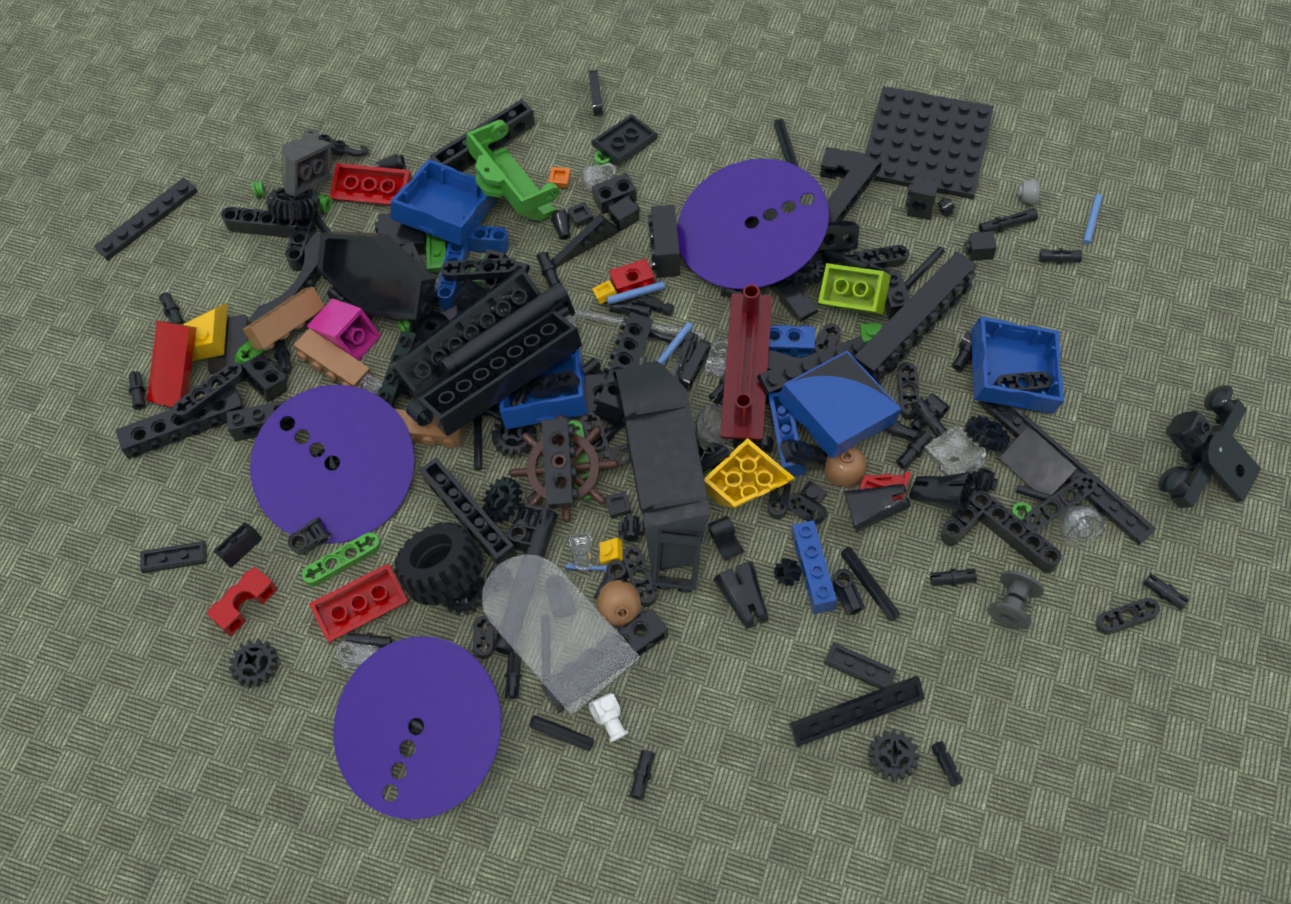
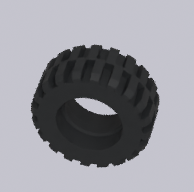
(438, 564)

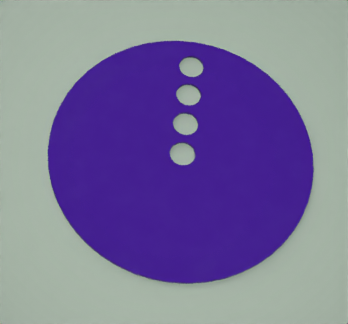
(729, 253)
(372, 453)
(459, 736)

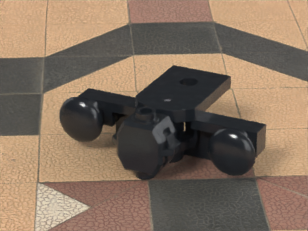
(1209, 451)

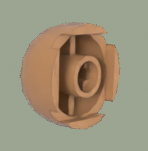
(846, 469)
(619, 603)

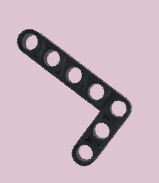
(262, 223)
(1002, 529)

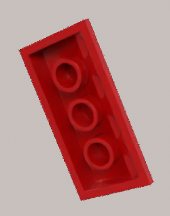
(367, 183)
(171, 362)
(358, 603)

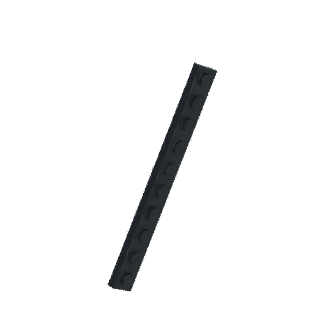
(1102, 497)

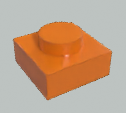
(560, 176)

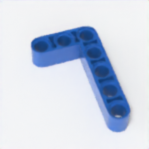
(479, 241)

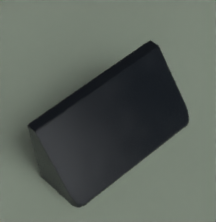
(238, 544)

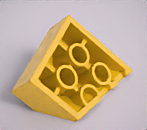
(210, 333)
(745, 476)

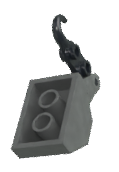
(309, 160)

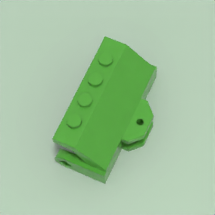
(502, 176)

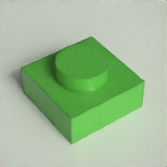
(868, 331)

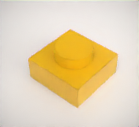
(604, 290)
(611, 550)

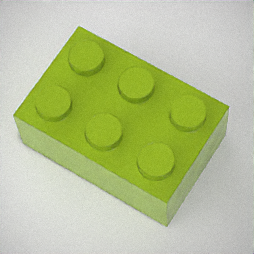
(854, 289)

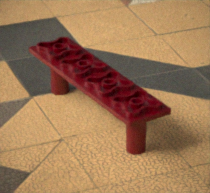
(745, 360)

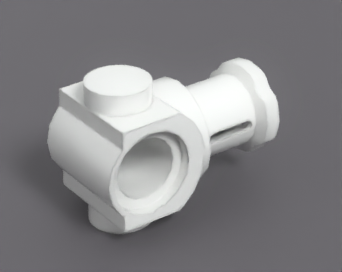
(607, 713)

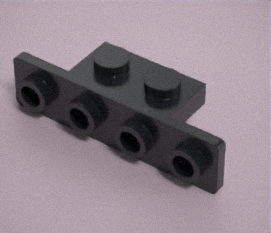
(391, 385)

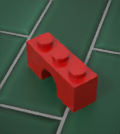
(251, 586)

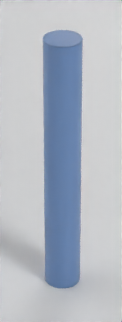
(1092, 219)
(635, 292)
(675, 343)

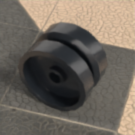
(426, 326)

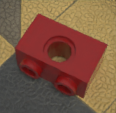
(638, 271)

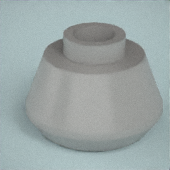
(1029, 191)

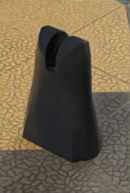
(947, 491)
(875, 504)
(743, 593)

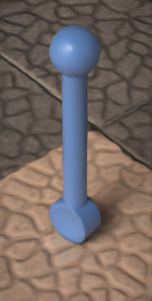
(570, 567)

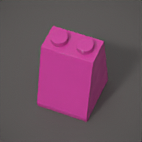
(346, 328)

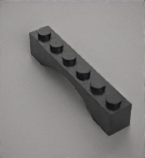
(306, 279)

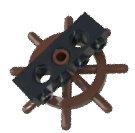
(561, 466)

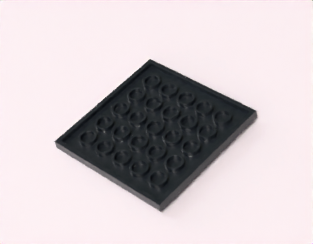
(929, 140)

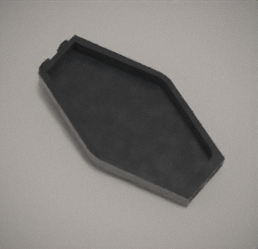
(376, 274)

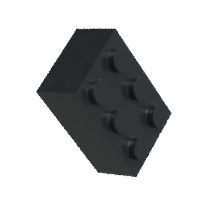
(664, 241)

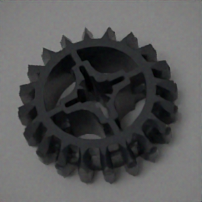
(292, 208)

